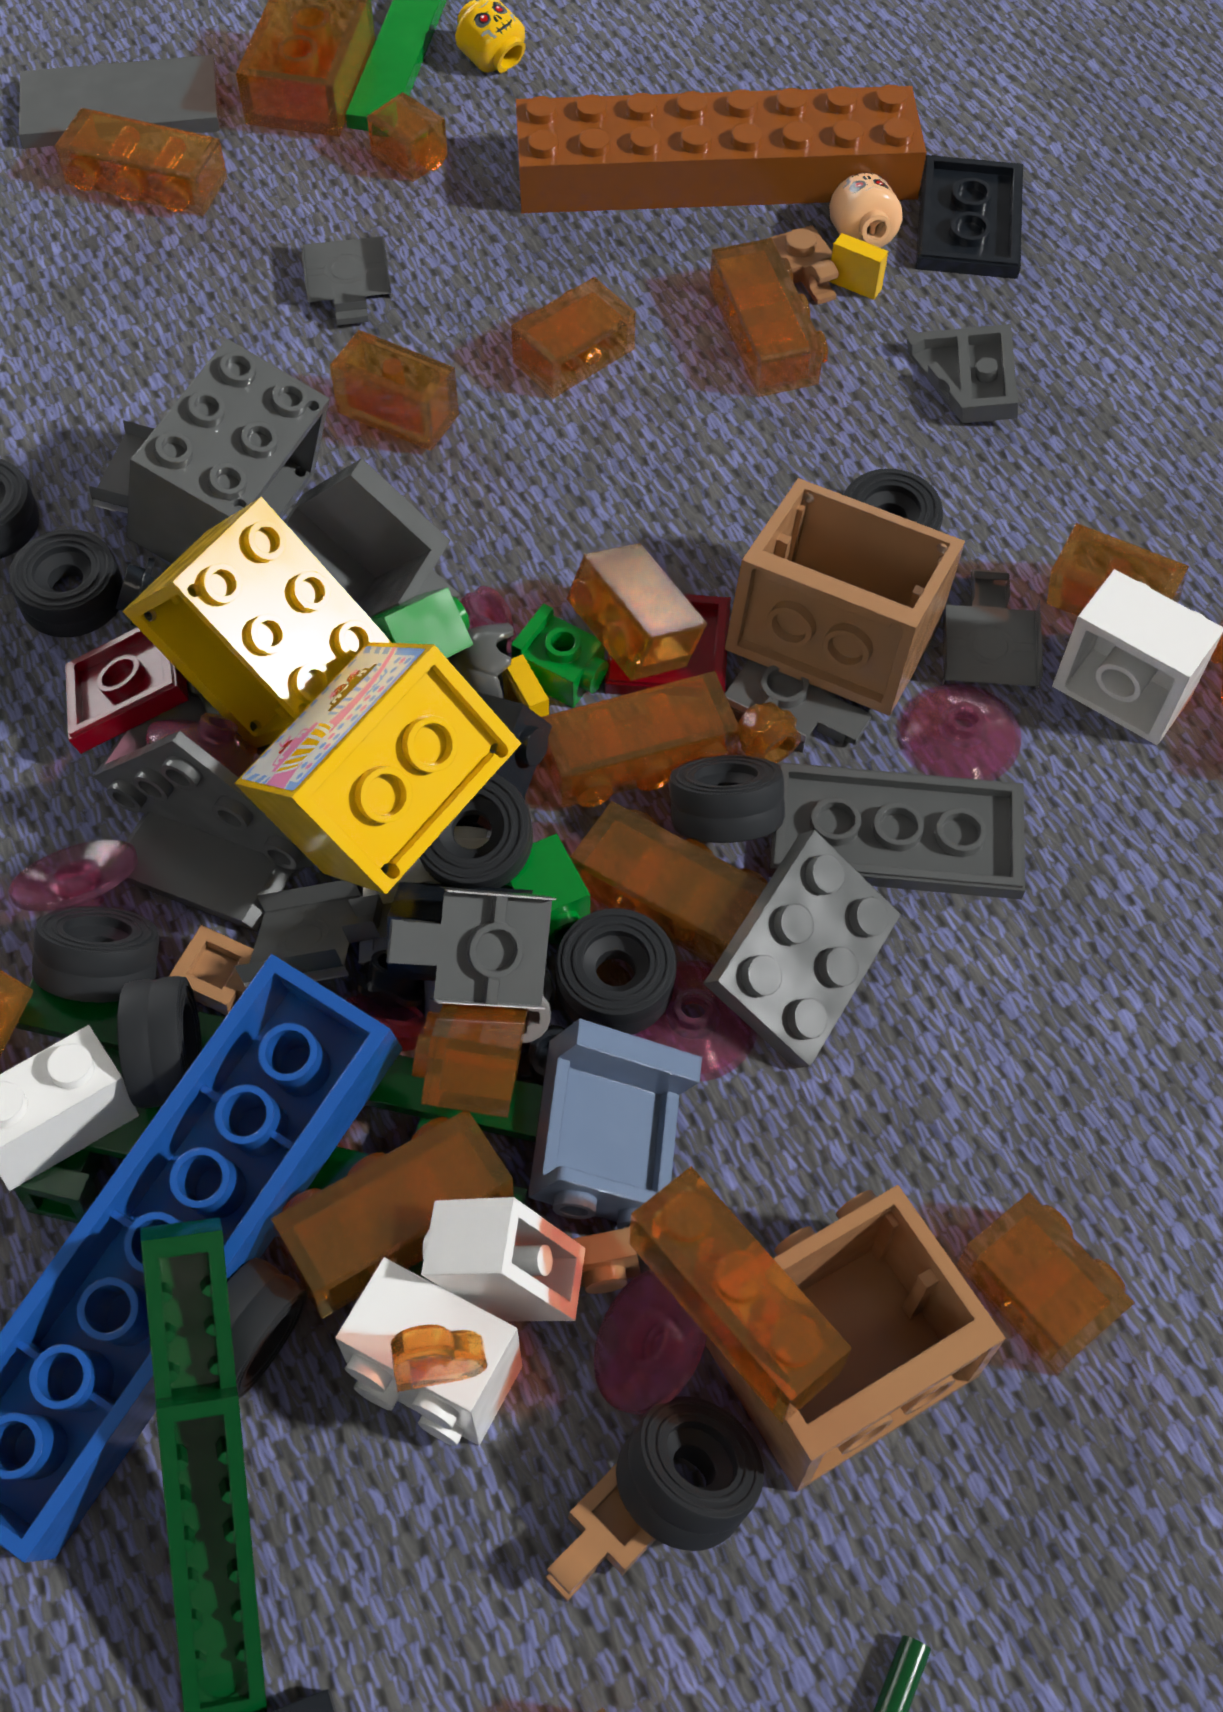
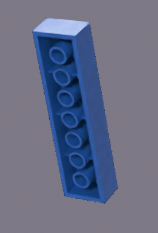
(226, 1144)

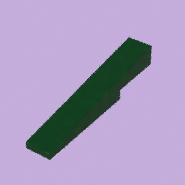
(203, 1468)

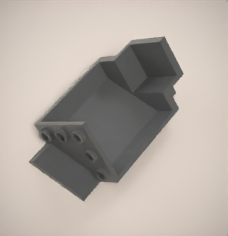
(198, 829)

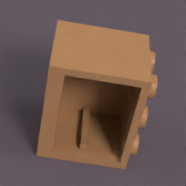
(842, 595)
(903, 1313)

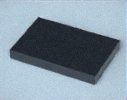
(970, 217)

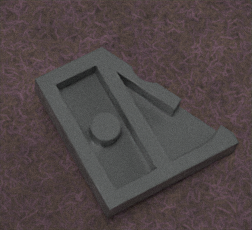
(970, 370)

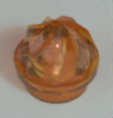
(768, 732)

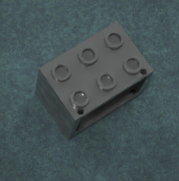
(222, 445)

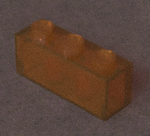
(141, 161)
(767, 317)
(638, 739)
(671, 880)
(385, 1208)
(738, 1294)

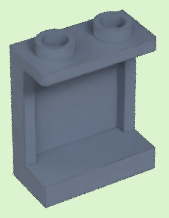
(607, 1121)

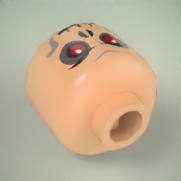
(866, 207)

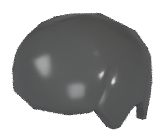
(486, 658)

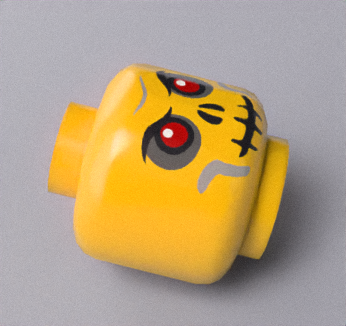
(490, 35)

